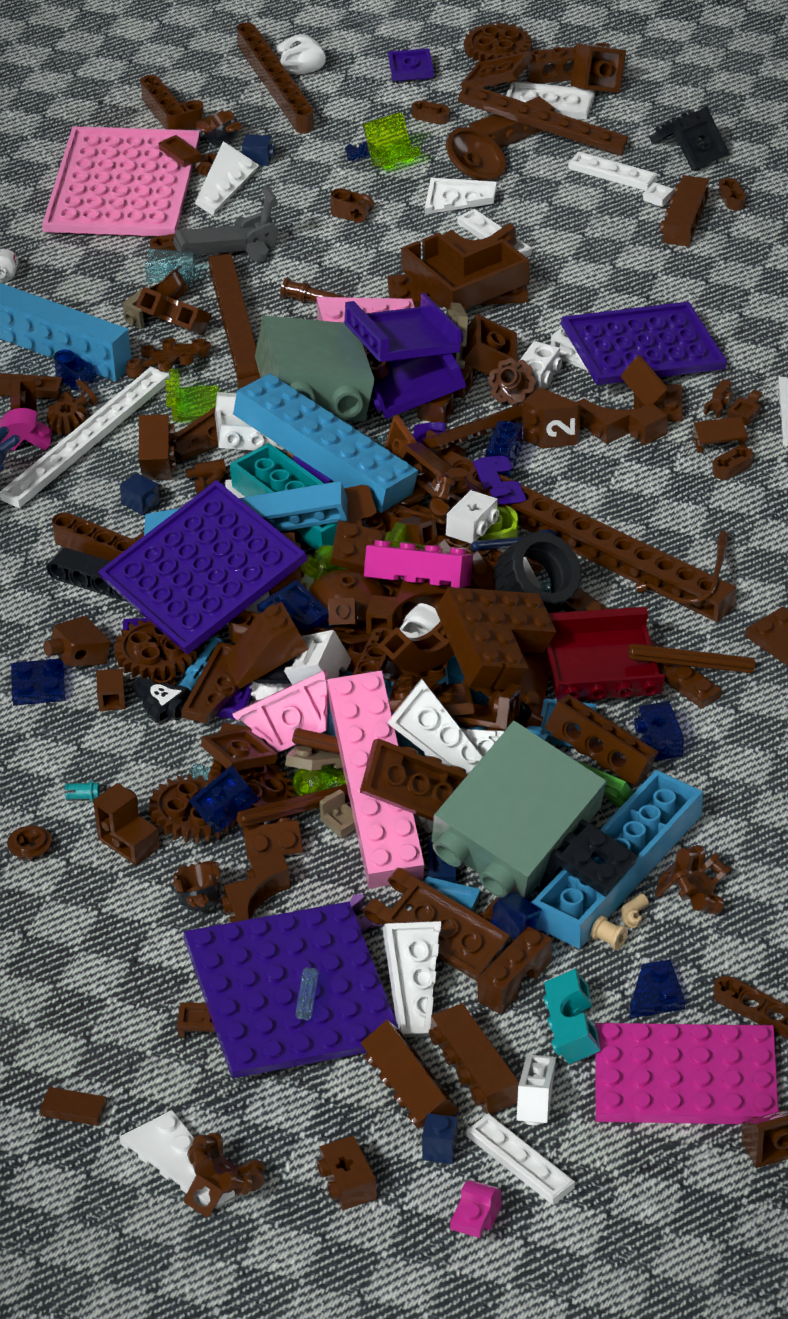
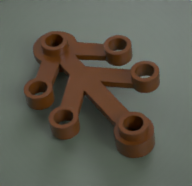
(168, 356)

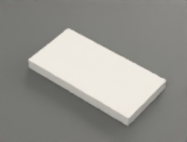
(566, 100)

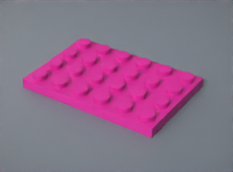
(684, 1073)

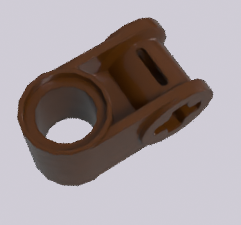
(348, 205)

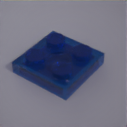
(38, 682)

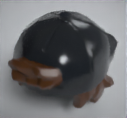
(220, 128)
(198, 885)

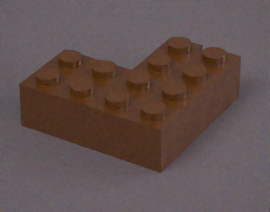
(463, 277)
(492, 631)

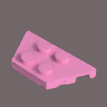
(297, 706)

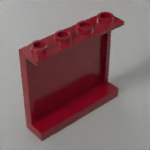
(592, 658)

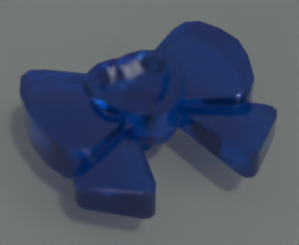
(353, 152)

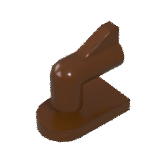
(85, 391)

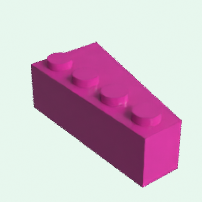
(418, 564)

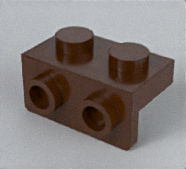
(268, 838)

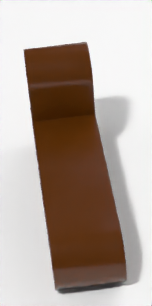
(167, 109)

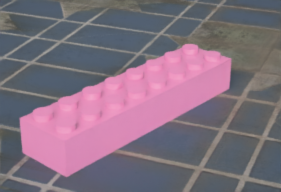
(383, 831)

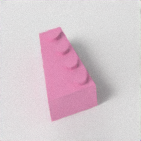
(333, 308)

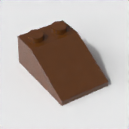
(265, 645)

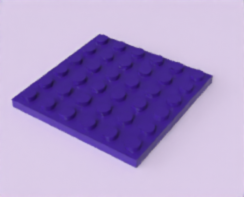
(202, 566)
(253, 984)

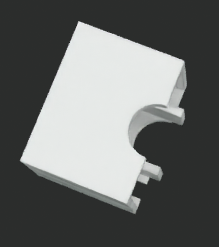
(323, 653)

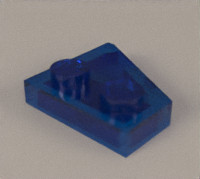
(300, 604)
(656, 990)

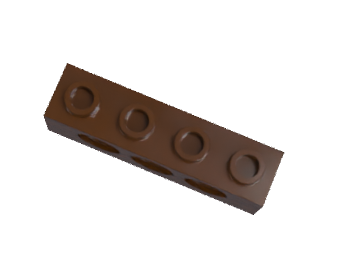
(558, 70)
(614, 738)

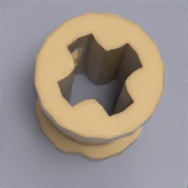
(609, 932)

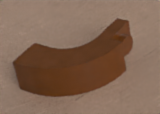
(465, 245)
(418, 653)

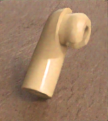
(631, 910)

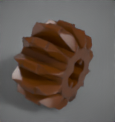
(65, 416)

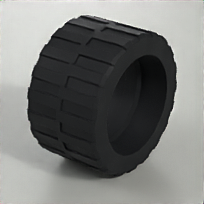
(555, 558)

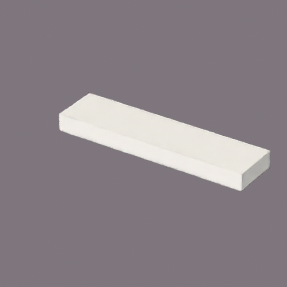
(612, 171)
(484, 227)
(520, 1159)

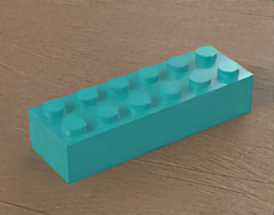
(272, 471)

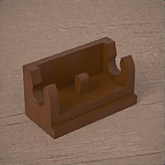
(719, 431)
(193, 1018)

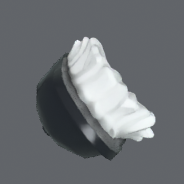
(270, 682)

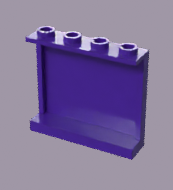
(404, 331)
(415, 383)

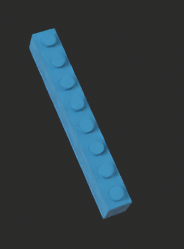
(287, 508)

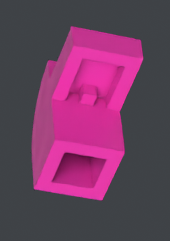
(24, 424)
(476, 1209)

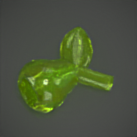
(319, 563)
(311, 781)

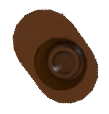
(172, 285)

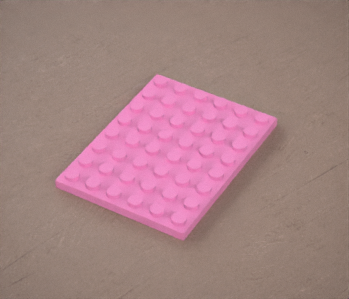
(119, 183)

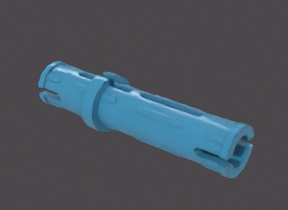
(189, 680)

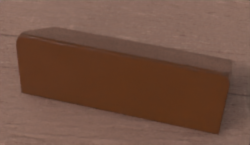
(644, 382)

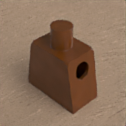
(78, 643)

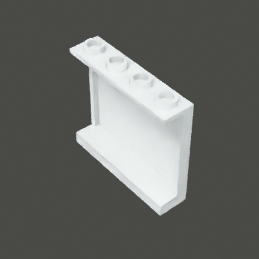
(234, 432)

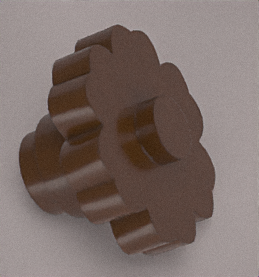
(512, 382)

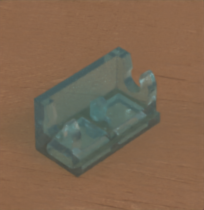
(164, 262)

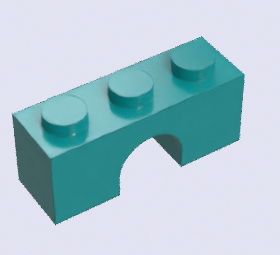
(573, 1032)

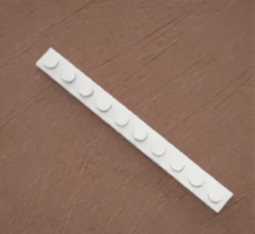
(83, 438)

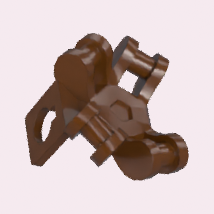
(447, 486)
(695, 883)
(218, 1173)

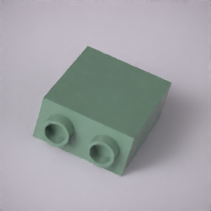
(319, 362)
(515, 811)

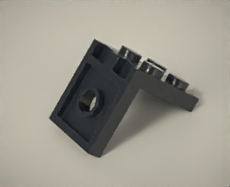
(687, 130)
(576, 857)

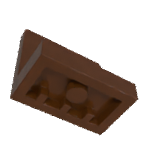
(497, 717)

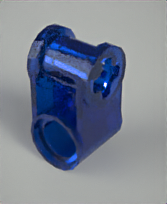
(73, 368)

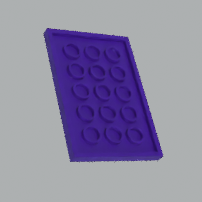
(664, 335)

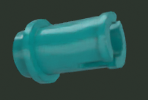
(83, 790)

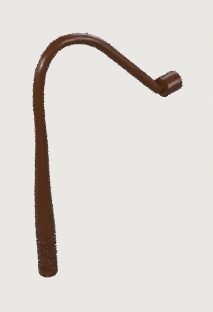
(721, 552)

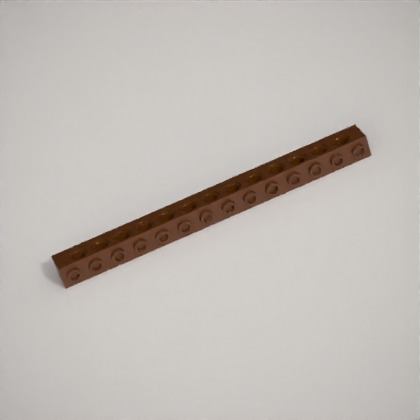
(613, 548)

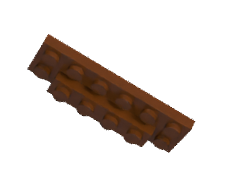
(409, 779)

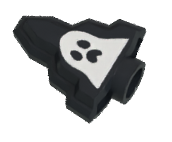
(161, 699)

